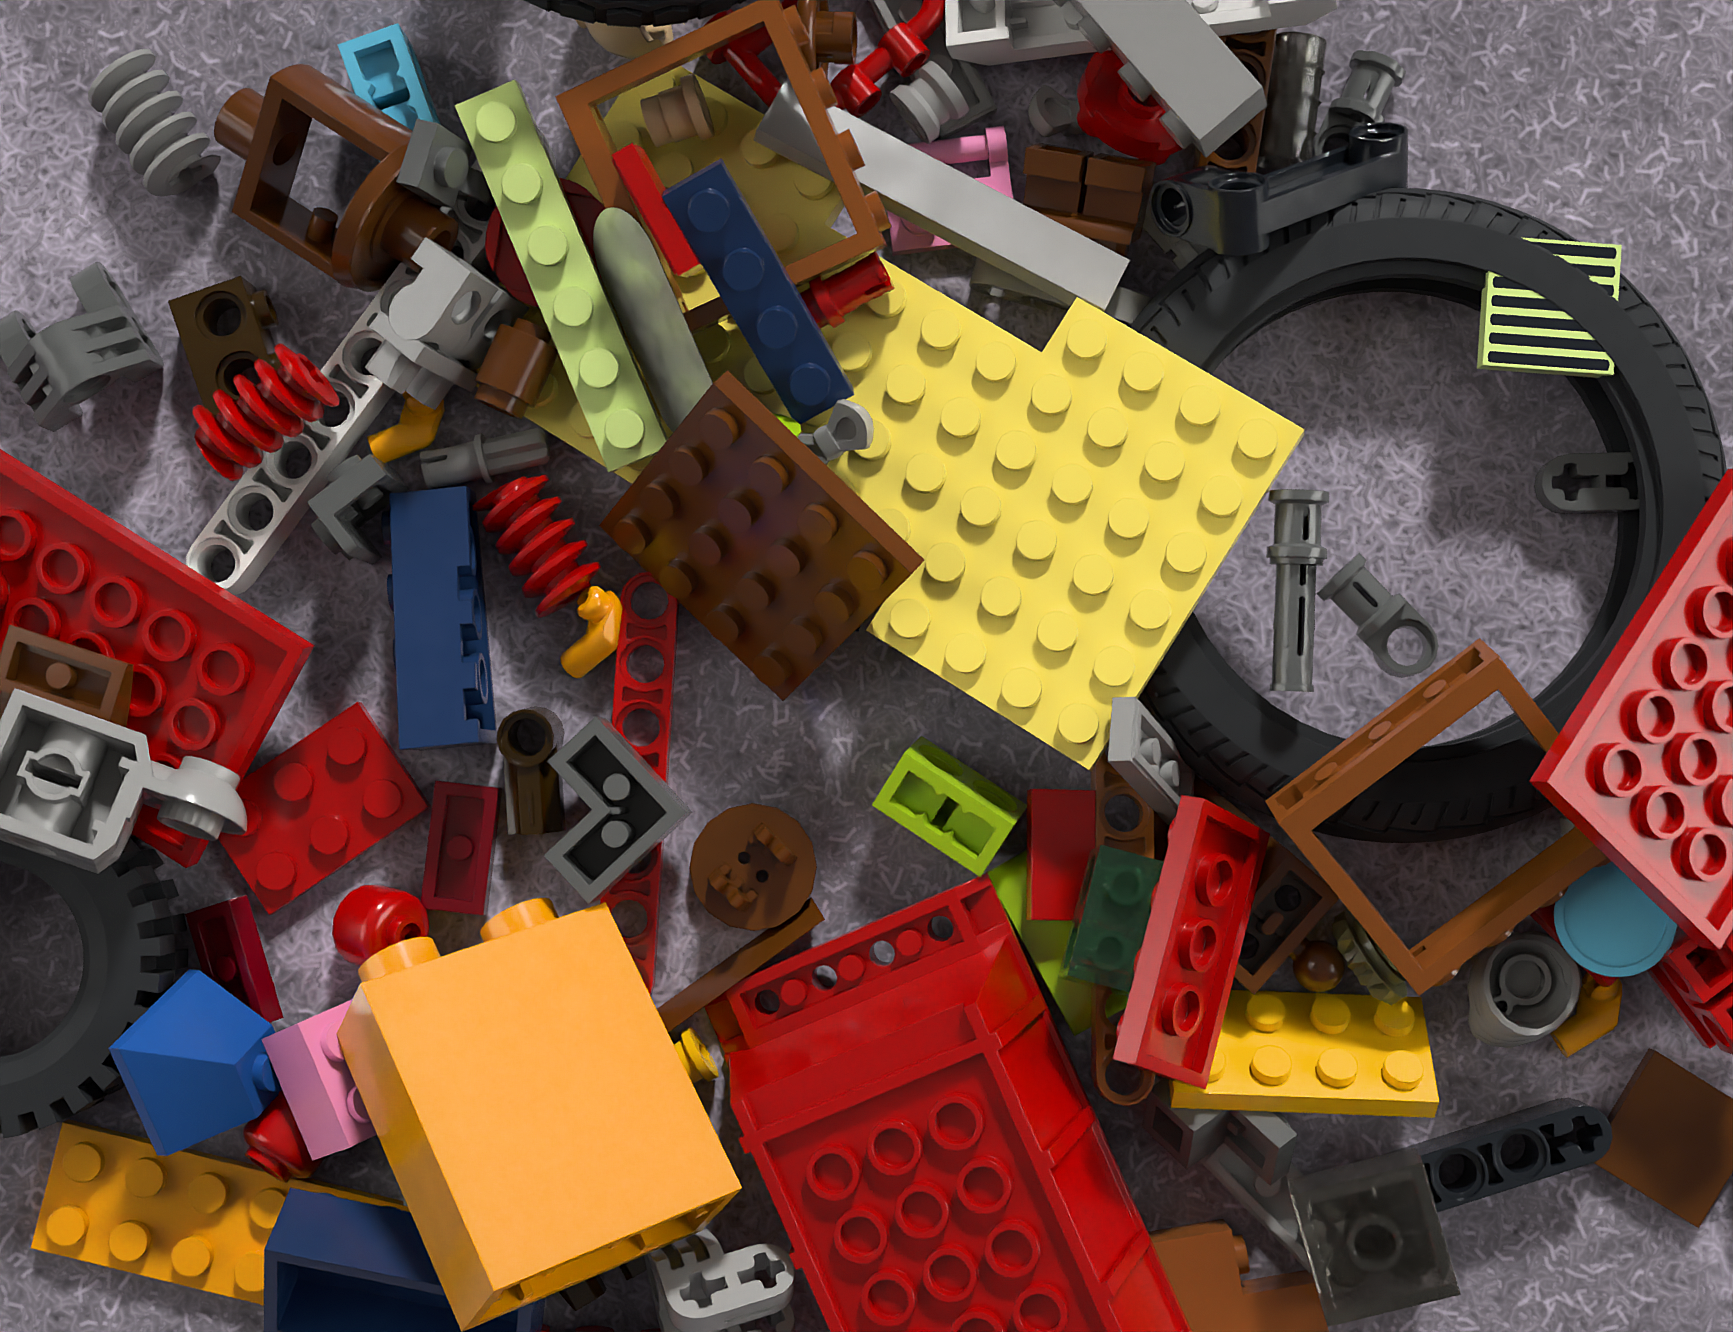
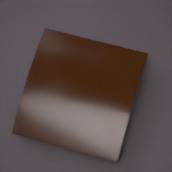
(65, 675)

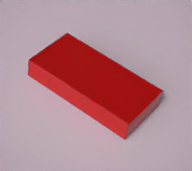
(646, 193)
(1058, 848)

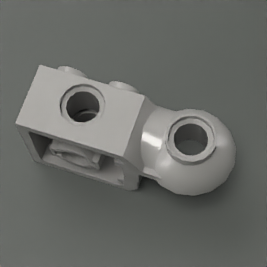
(81, 781)

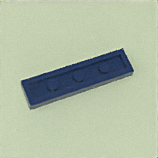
(758, 291)

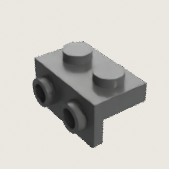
(352, 498)

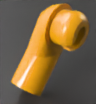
(414, 431)
(604, 618)
(1595, 1016)

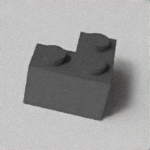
(628, 805)

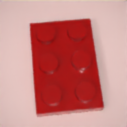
(321, 807)

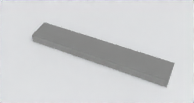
(954, 206)

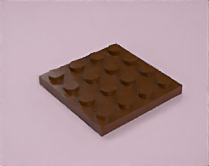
(758, 537)

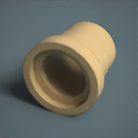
(678, 113)

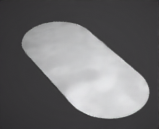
(650, 315)

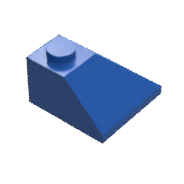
(196, 1064)

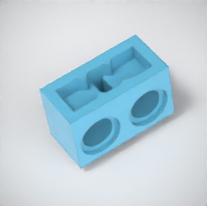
(389, 75)

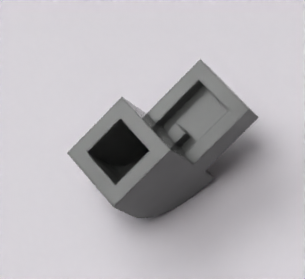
(1257, 1137)

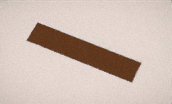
(738, 966)

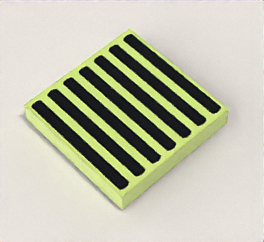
(1533, 334)

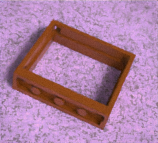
(814, 96)
(1379, 749)

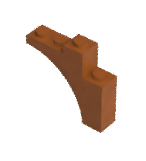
(1205, 1275)

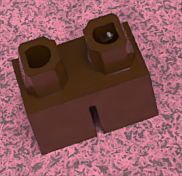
(1088, 193)

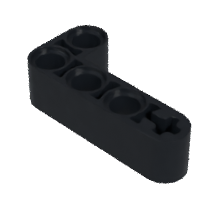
(1542, 1157)

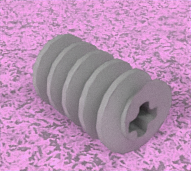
(146, 124)

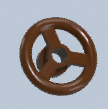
(831, 35)

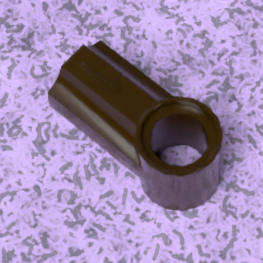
(531, 783)

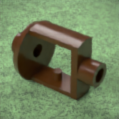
(383, 218)

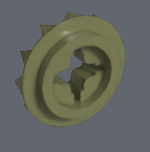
(1368, 960)

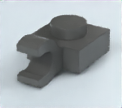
(439, 168)

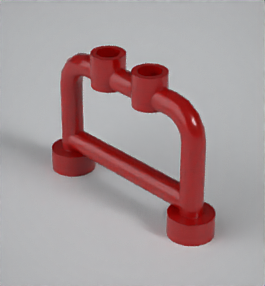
(854, 85)

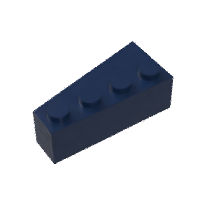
(439, 620)

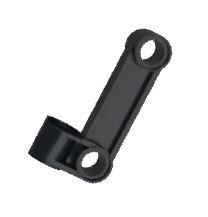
(1240, 209)

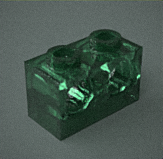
(1110, 919)

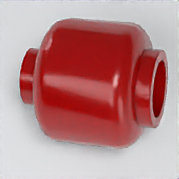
(375, 919)
(278, 1143)

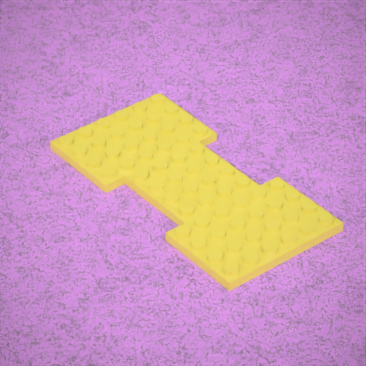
(1051, 492)

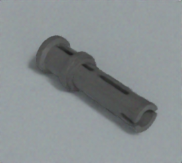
(1296, 555)

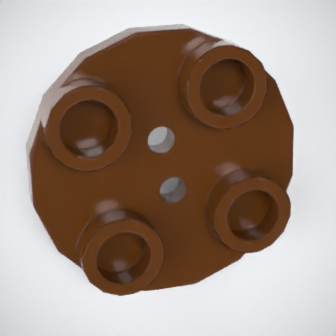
(732, 888)

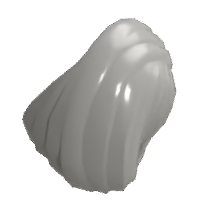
(1532, 979)

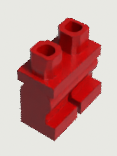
(1700, 988)

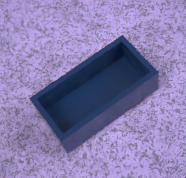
(359, 1270)

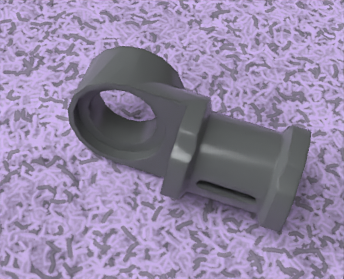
(1352, 110)
(1378, 615)

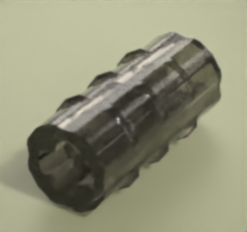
(1292, 100)

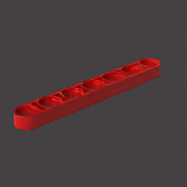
(658, 698)

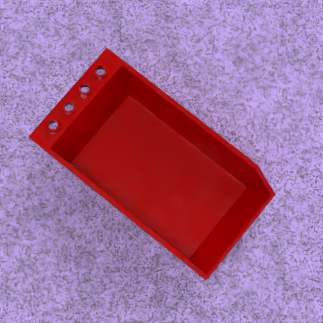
(936, 1135)

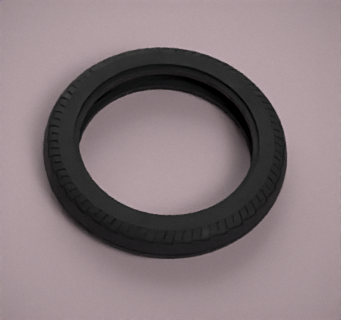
(1649, 407)

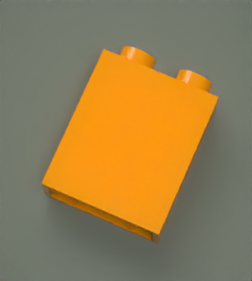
(531, 1106)

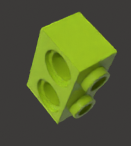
(949, 805)

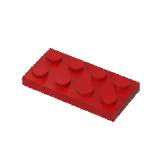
(1191, 943)

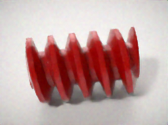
(262, 413)
(538, 543)

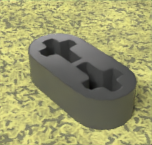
(1587, 500)

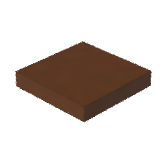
(1671, 1138)

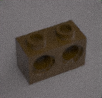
(220, 358)

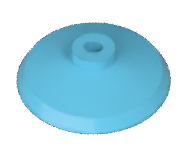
(1612, 924)

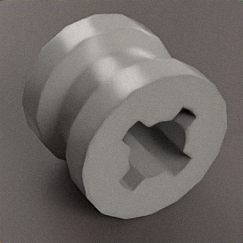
(929, 102)

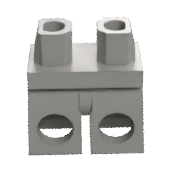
(440, 326)

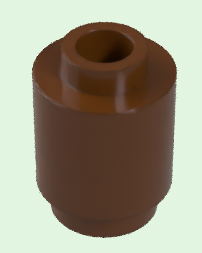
(515, 368)

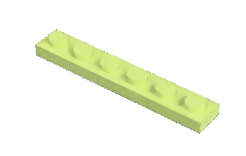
(562, 275)

